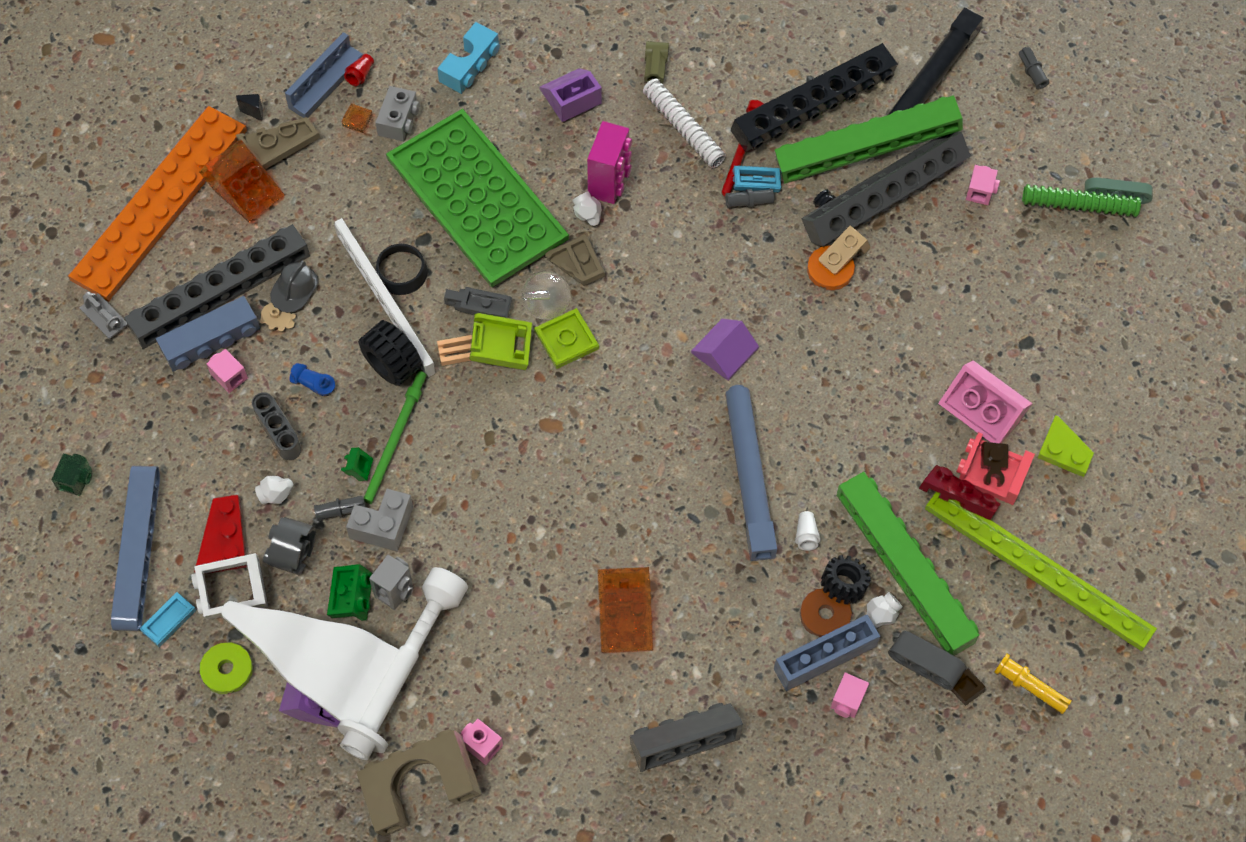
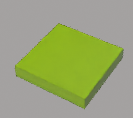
(566, 338)

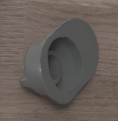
(293, 287)

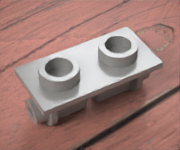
(102, 314)

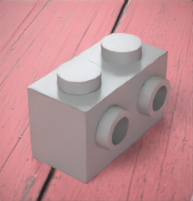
(397, 113)
(392, 582)

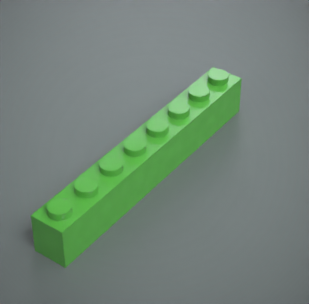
(869, 139)
(907, 564)

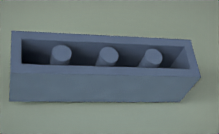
(208, 334)
(826, 652)

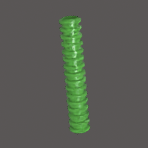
(1081, 200)

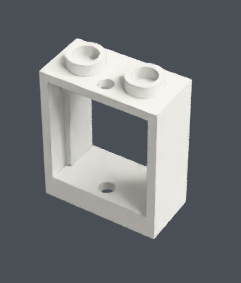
(256, 579)

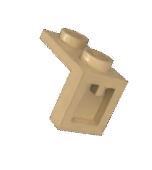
(844, 250)

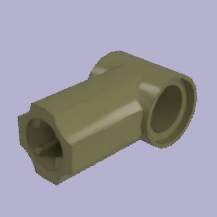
(655, 56)

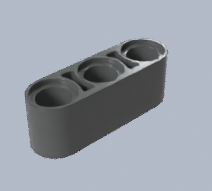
(271, 417)
(927, 660)

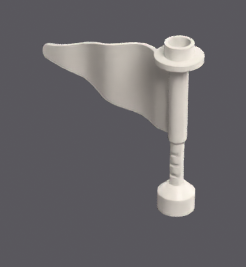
(344, 665)

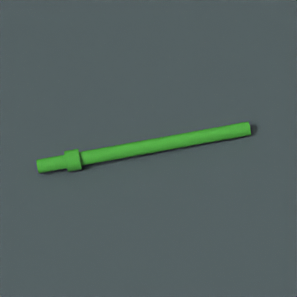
(412, 395)

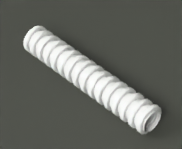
(684, 123)

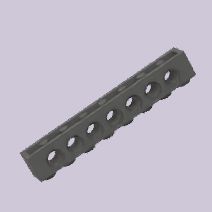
(930, 154)
(213, 296)

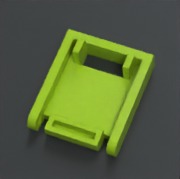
(495, 340)

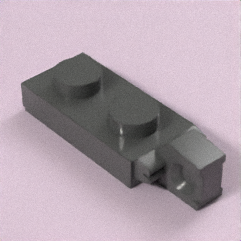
(478, 301)

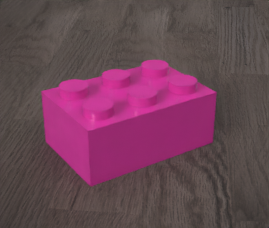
(609, 162)

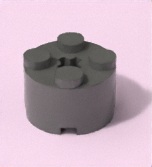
(290, 545)

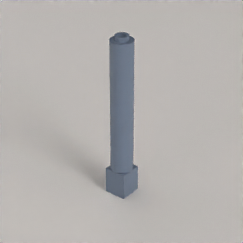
(759, 526)

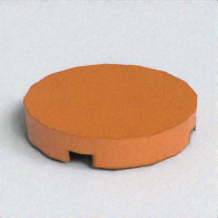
(823, 277)

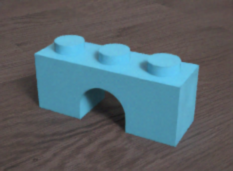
(460, 72)

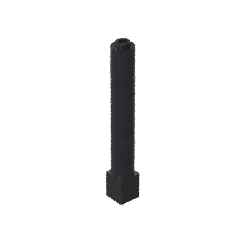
(960, 36)

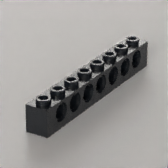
(876, 59)

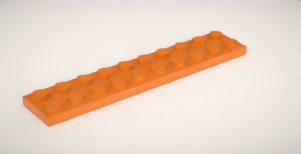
(155, 205)

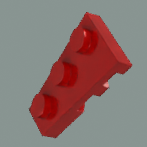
(223, 533)

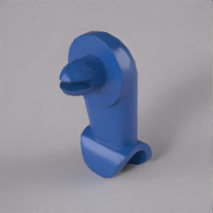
(319, 383)

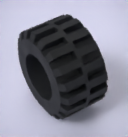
(390, 352)

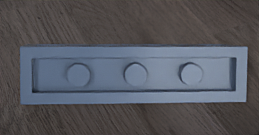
(321, 78)

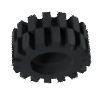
(842, 590)

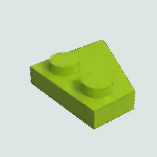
(1065, 449)

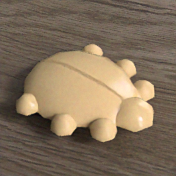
(276, 318)

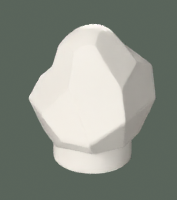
(587, 208)
(273, 489)
(883, 610)

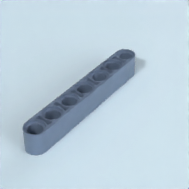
(135, 548)

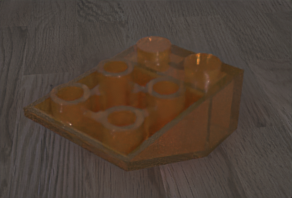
(241, 181)
(625, 610)

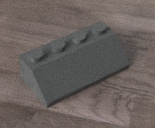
(686, 736)

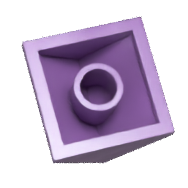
(726, 347)

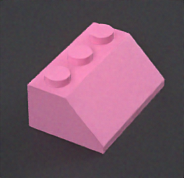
(984, 402)

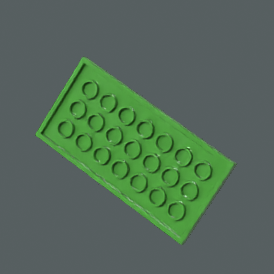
(477, 197)

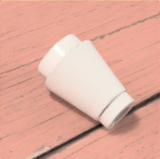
(807, 533)

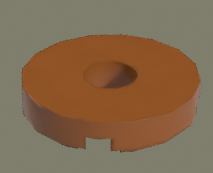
(814, 622)

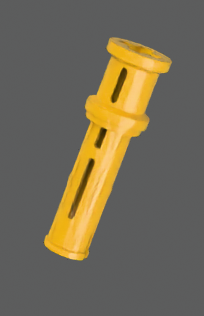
(1021, 677)

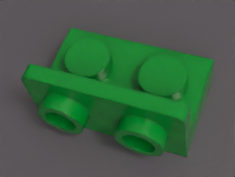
(350, 592)

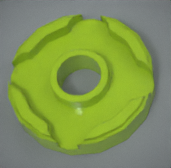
(222, 654)

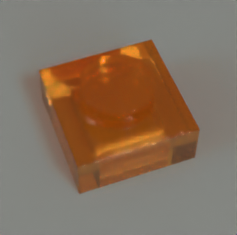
(357, 118)

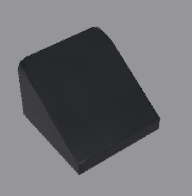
(250, 105)

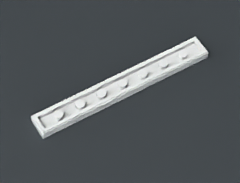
(382, 293)

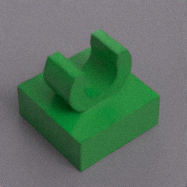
(358, 464)

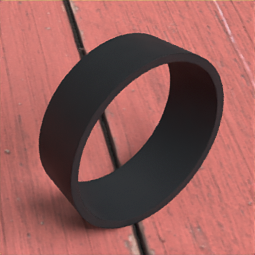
(405, 287)

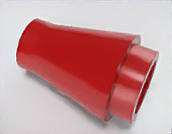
(358, 70)

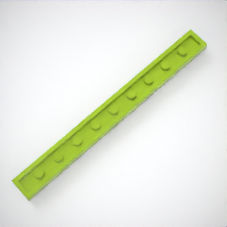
(1044, 571)

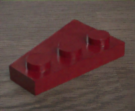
(953, 488)

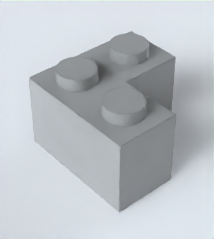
(381, 527)

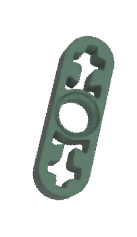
(1120, 187)

